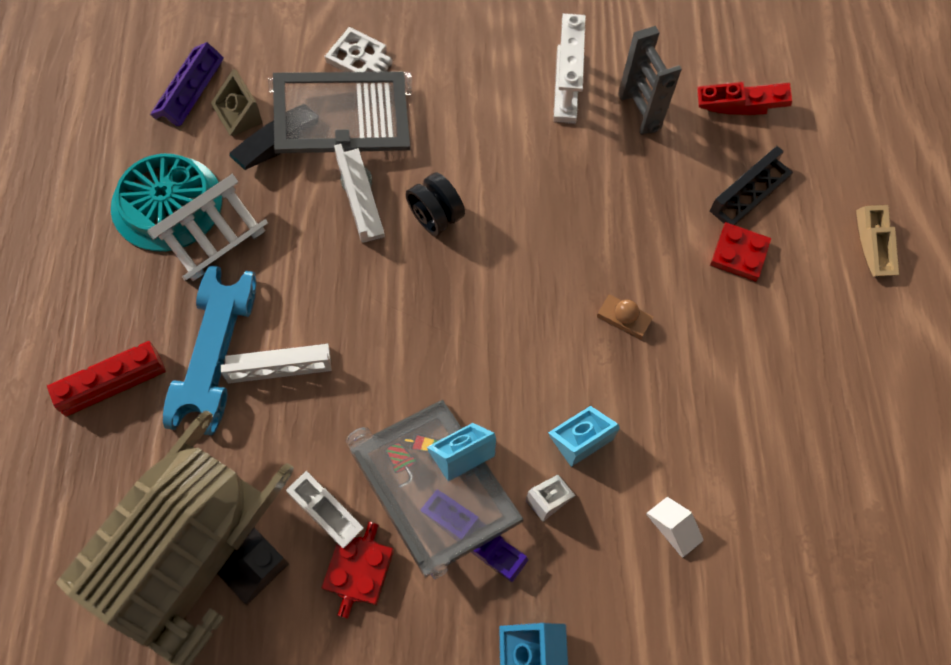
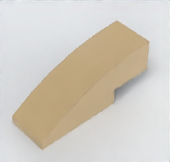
(878, 240)

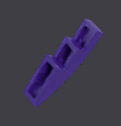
(502, 557)

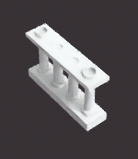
(569, 68)
(205, 203)

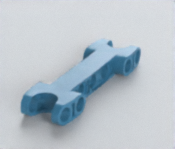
(200, 387)

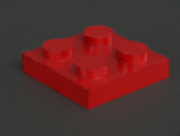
(740, 252)

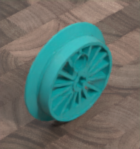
(163, 197)

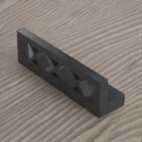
(748, 180)

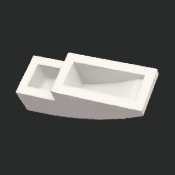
(324, 509)

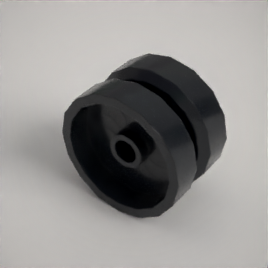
(435, 203)

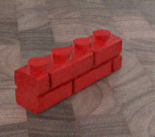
(106, 379)

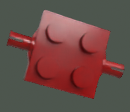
(358, 570)

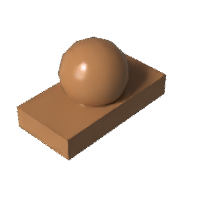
(625, 316)

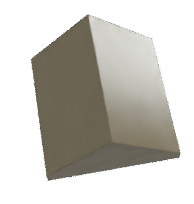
(236, 105)

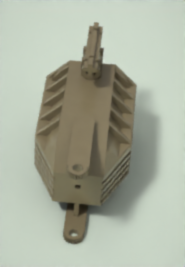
(167, 547)

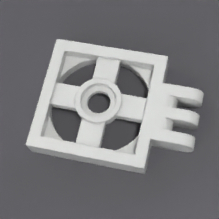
(374, 63)

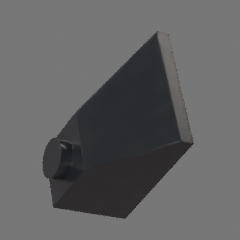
(252, 567)

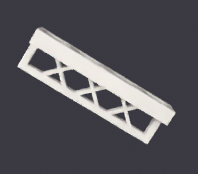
(359, 194)
(276, 363)

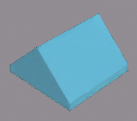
(583, 434)
(463, 450)

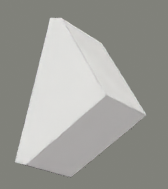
(549, 497)
(676, 525)

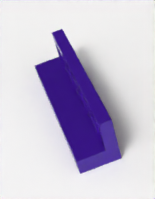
(188, 84)

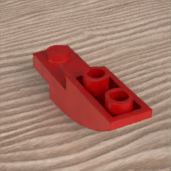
(741, 100)

